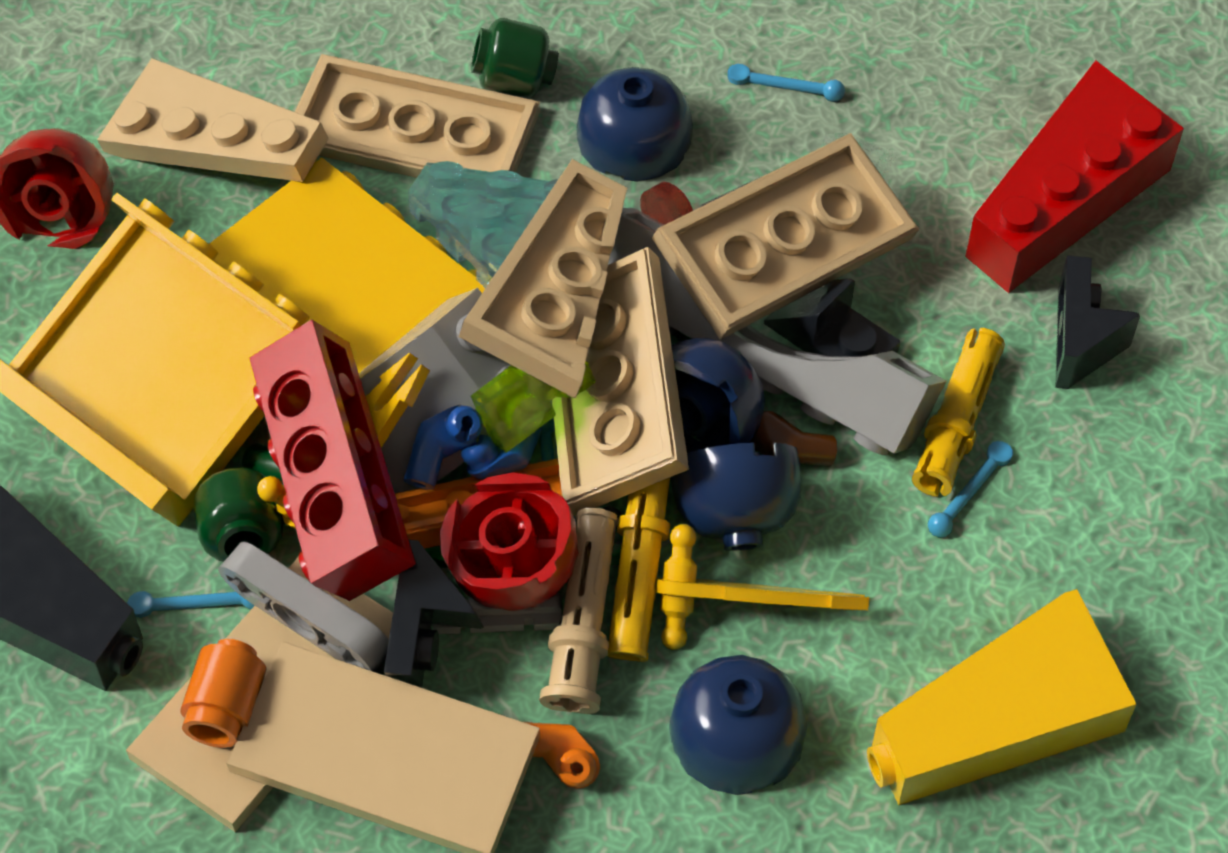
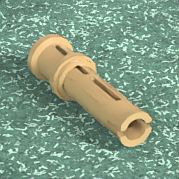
(579, 639)

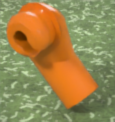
(567, 754)

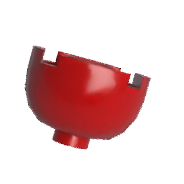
(51, 178)
(510, 542)

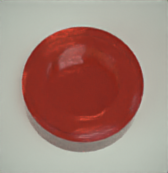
(665, 203)

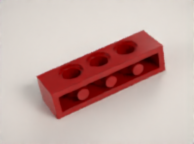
(330, 462)

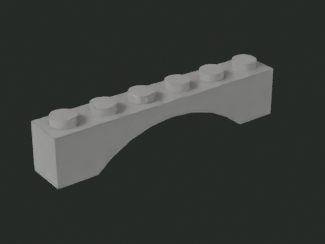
(872, 394)

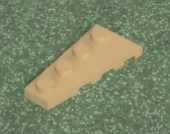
(209, 126)
(549, 287)

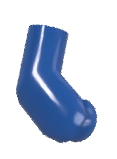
(438, 439)
(488, 460)

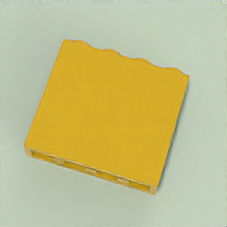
(344, 260)
(151, 360)

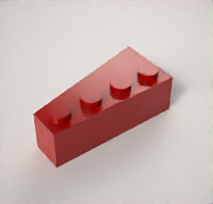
(1073, 176)

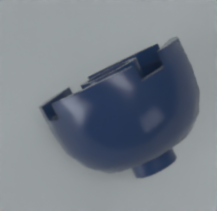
(634, 124)
(716, 393)
(738, 493)
(738, 724)

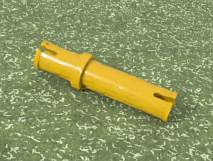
(951, 430)
(635, 588)

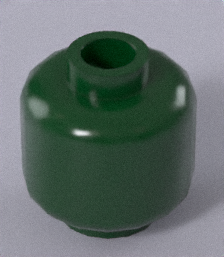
(514, 58)
(232, 513)

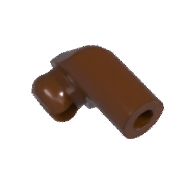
(812, 447)

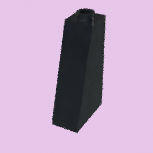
(59, 605)

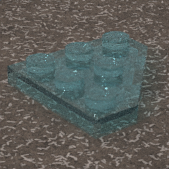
(476, 211)

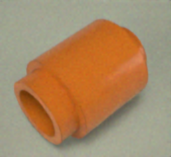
(222, 692)

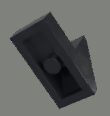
(829, 326)
(1086, 332)
(423, 599)

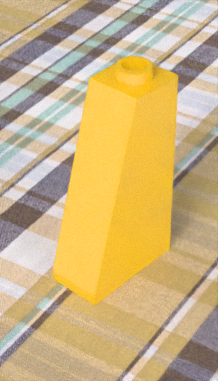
(1005, 706)

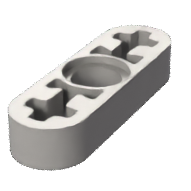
(304, 607)

